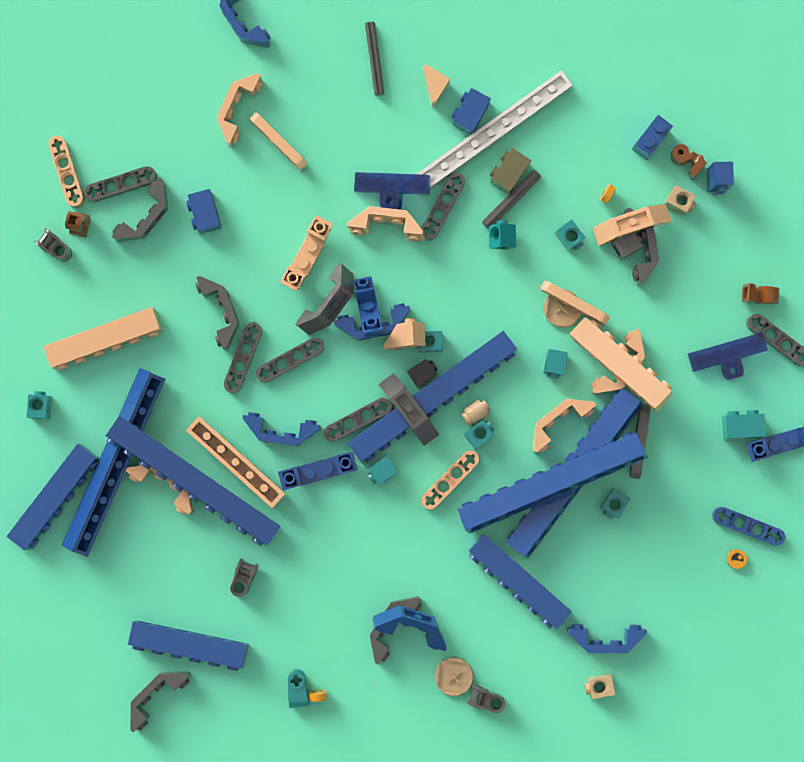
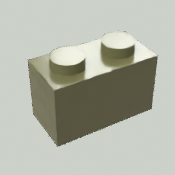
(510, 171)

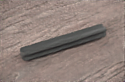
(374, 58)
(512, 199)

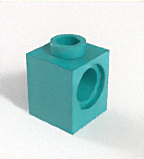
(570, 227)
(502, 236)
(438, 345)
(555, 363)
(43, 413)
(474, 441)
(382, 471)
(620, 497)

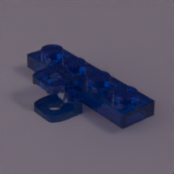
(392, 186)
(728, 355)

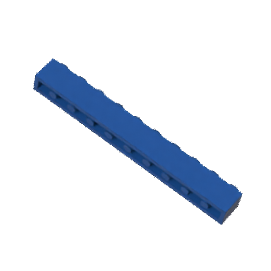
(434, 394)
(111, 467)
(192, 480)
(552, 483)
(542, 517)

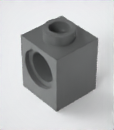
(627, 245)

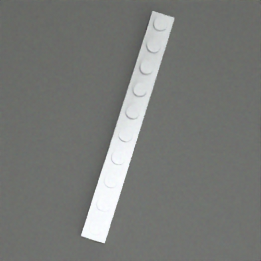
(497, 128)

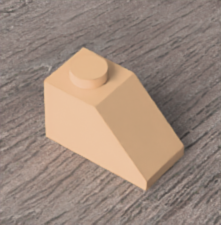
(406, 335)

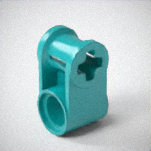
(297, 691)

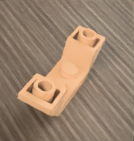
(249, 85)
(631, 222)
(361, 223)
(308, 253)
(634, 344)
(581, 408)
(183, 502)

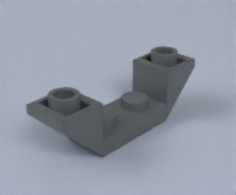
(156, 212)
(643, 270)
(331, 305)
(225, 334)
(409, 409)
(380, 649)
(138, 714)

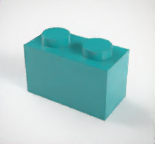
(743, 426)

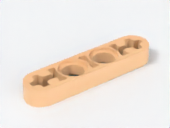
(278, 141)
(67, 171)
(575, 303)
(453, 482)

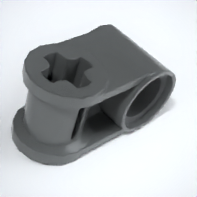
(51, 244)
(243, 576)
(484, 699)

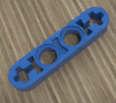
(747, 529)

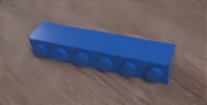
(52, 497)
(520, 581)
(188, 644)

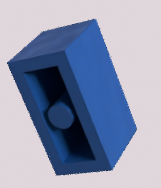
(471, 111)
(652, 137)
(720, 177)
(204, 211)

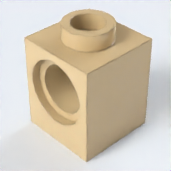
(672, 203)
(608, 689)

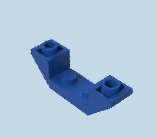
(254, 37)
(367, 306)
(347, 325)
(306, 430)
(776, 444)
(317, 471)
(388, 620)
(632, 637)

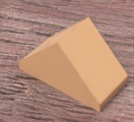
(436, 83)

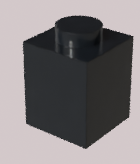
(422, 372)

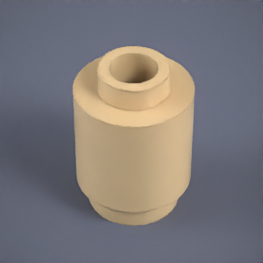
(475, 412)

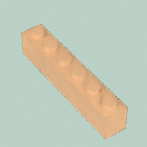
(103, 338)
(621, 364)
(236, 462)

